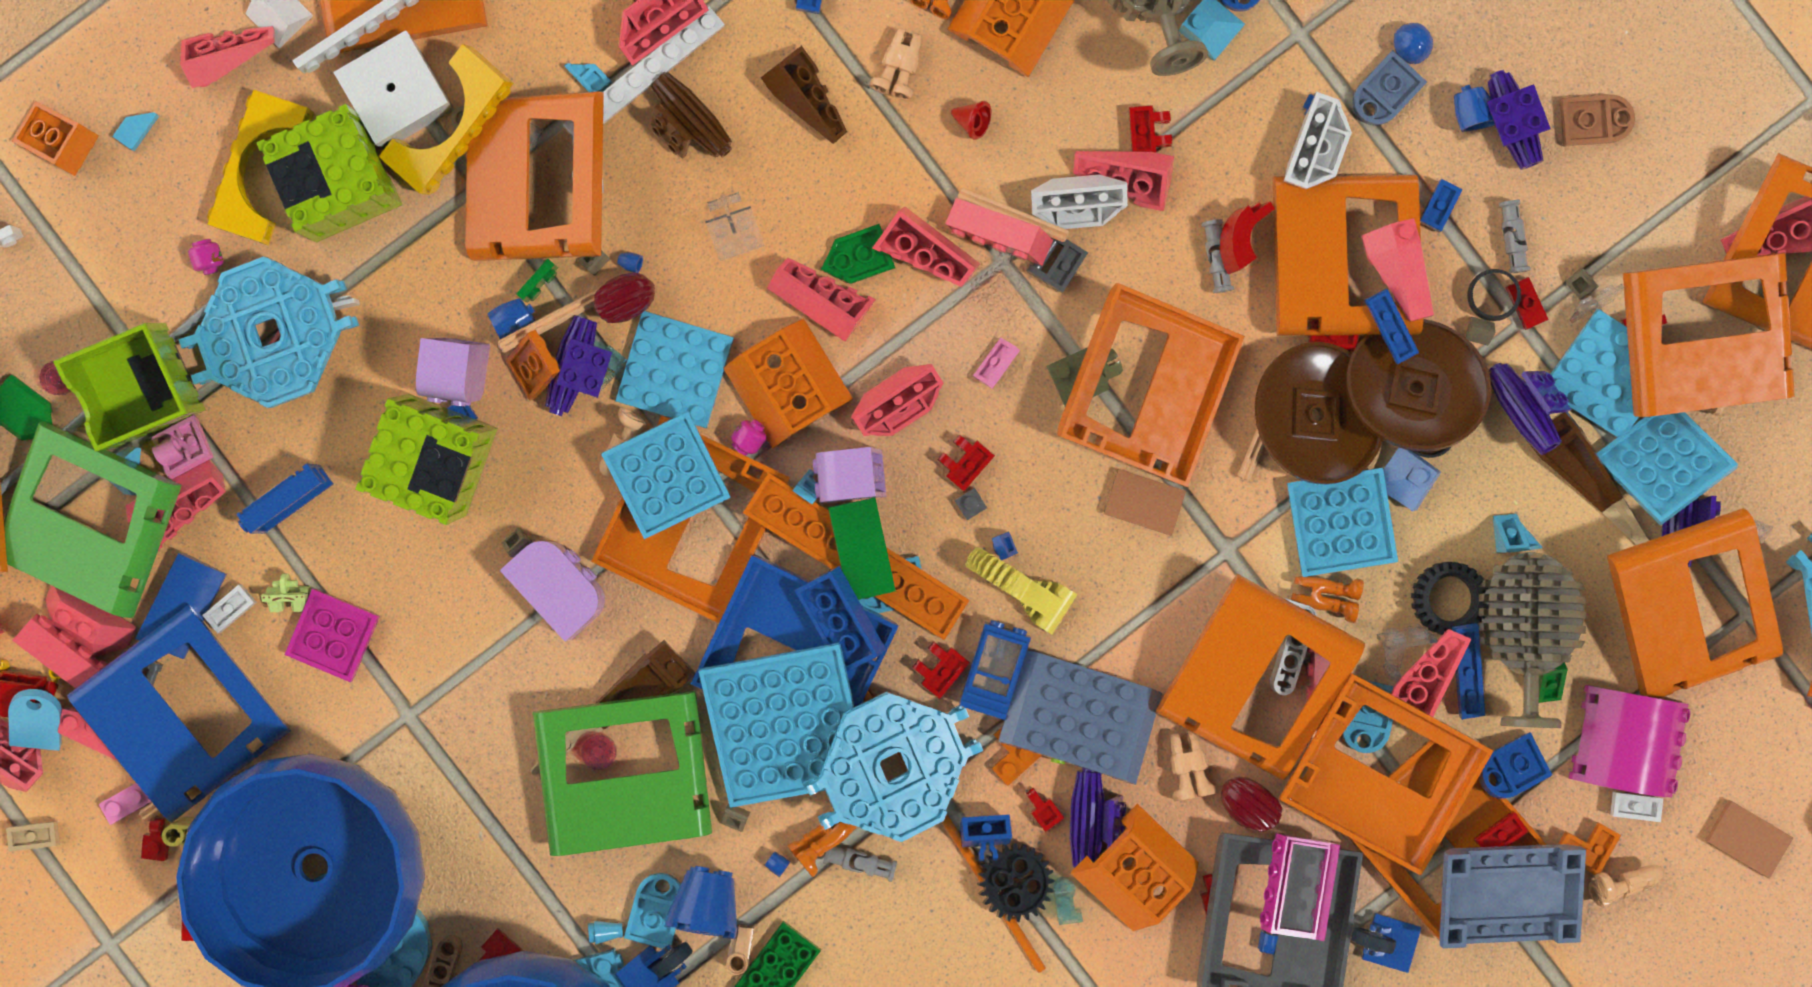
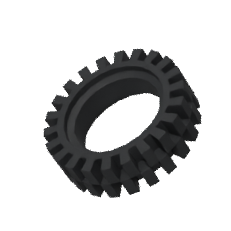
(1427, 581)

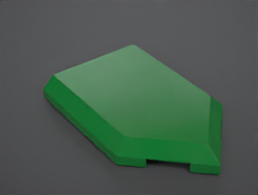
(854, 257)
(22, 408)

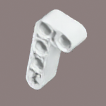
(1288, 648)

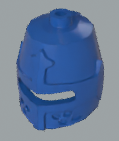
(1472, 109)
(511, 317)

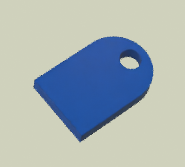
(1516, 767)

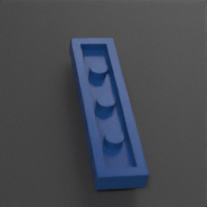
(1469, 675)

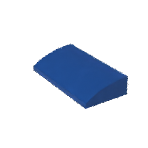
(186, 583)
(840, 617)

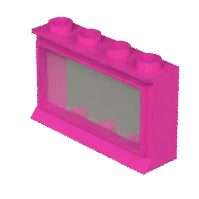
(1299, 887)

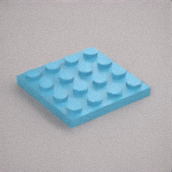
(674, 368)
(1597, 374)
(1666, 463)
(665, 475)
(1342, 524)

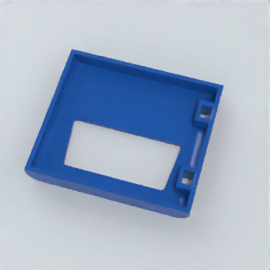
(770, 606)
(149, 734)

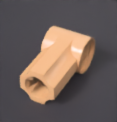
(740, 947)

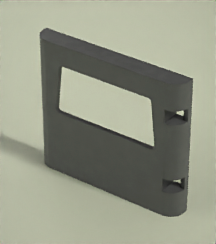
(1296, 959)

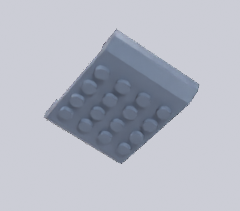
(1080, 717)
(1512, 894)

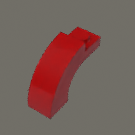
(1236, 236)

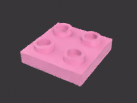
(181, 447)

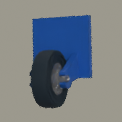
(1388, 942)
(651, 971)

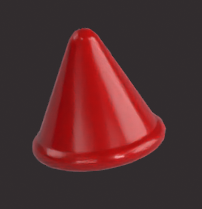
(974, 118)

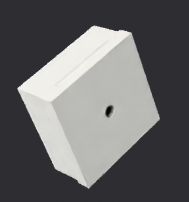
(394, 90)

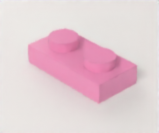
(996, 363)
(124, 803)

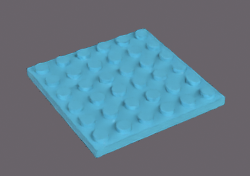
(775, 720)

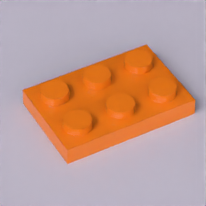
(533, 365)

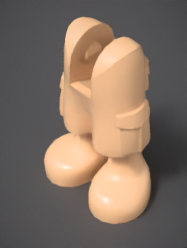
(899, 58)
(633, 426)
(1189, 760)
(1605, 891)

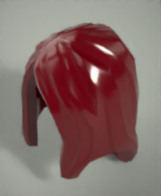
(624, 297)
(1250, 804)

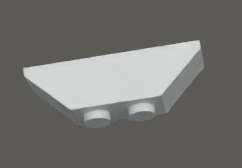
(1319, 143)
(1079, 200)

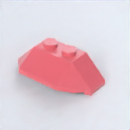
(653, 22)
(898, 401)
(87, 623)
(18, 765)

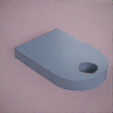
(1387, 90)

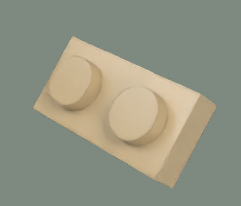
(32, 836)

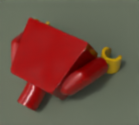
(12, 683)

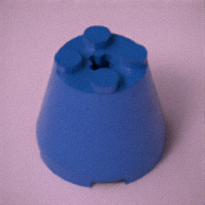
(705, 904)

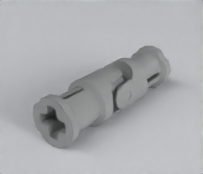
(1213, 235)
(1514, 241)
(868, 864)

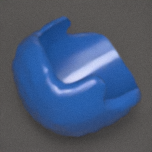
(1413, 43)

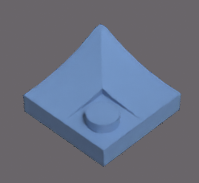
(1409, 478)

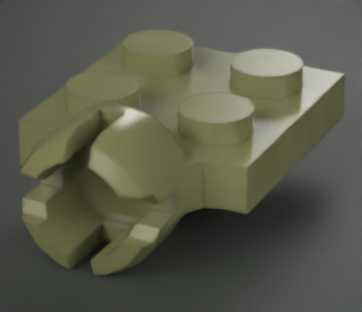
(1066, 370)

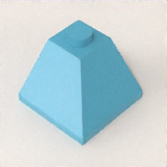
(1212, 26)

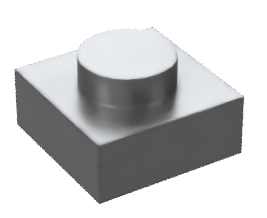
(970, 504)

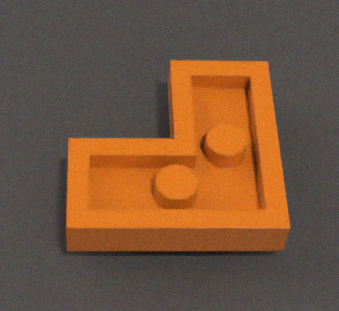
(1014, 762)
(1598, 846)

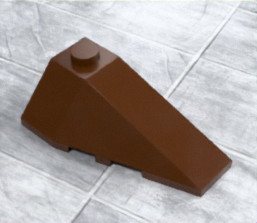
(798, 87)

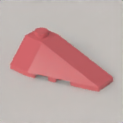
(211, 57)
(1146, 173)
(1789, 232)
(1400, 262)
(1431, 675)

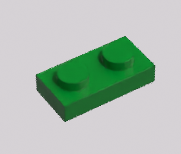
(531, 288)
(1552, 684)

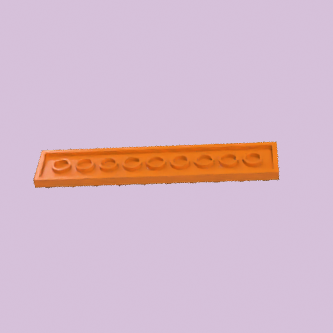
(810, 530)

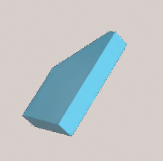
(589, 76)
(134, 129)
(806, 487)

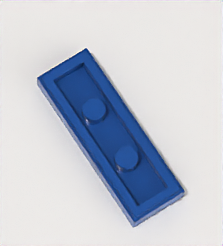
(1391, 326)

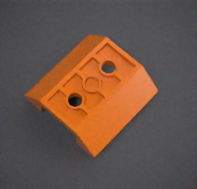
(1029, 26)
(802, 372)
(1155, 863)

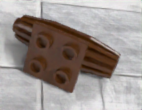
(686, 119)

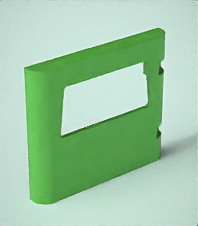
(76, 555)
(625, 808)

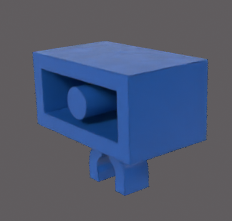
(985, 832)

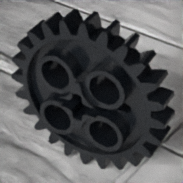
(1027, 901)

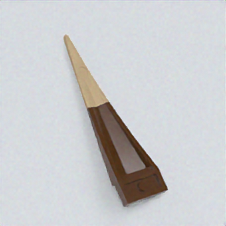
(1584, 470)
(652, 675)

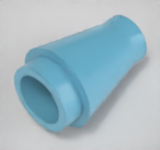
(604, 931)

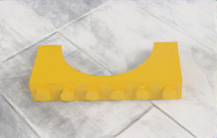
(483, 91)
(232, 209)

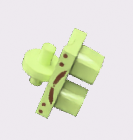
(286, 591)

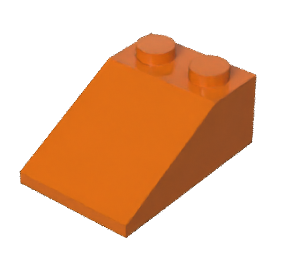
(55, 138)

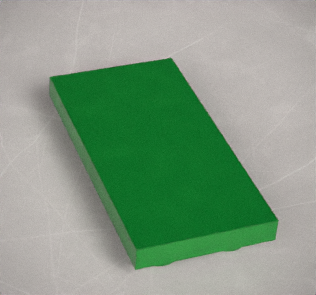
(862, 548)
(780, 960)

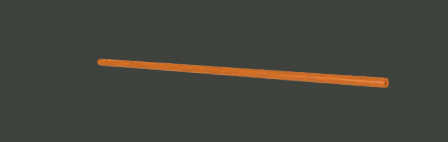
(976, 868)

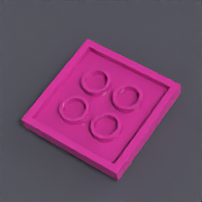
(332, 635)

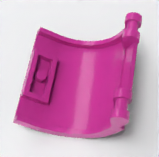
(1631, 742)

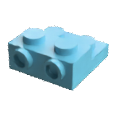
(604, 965)

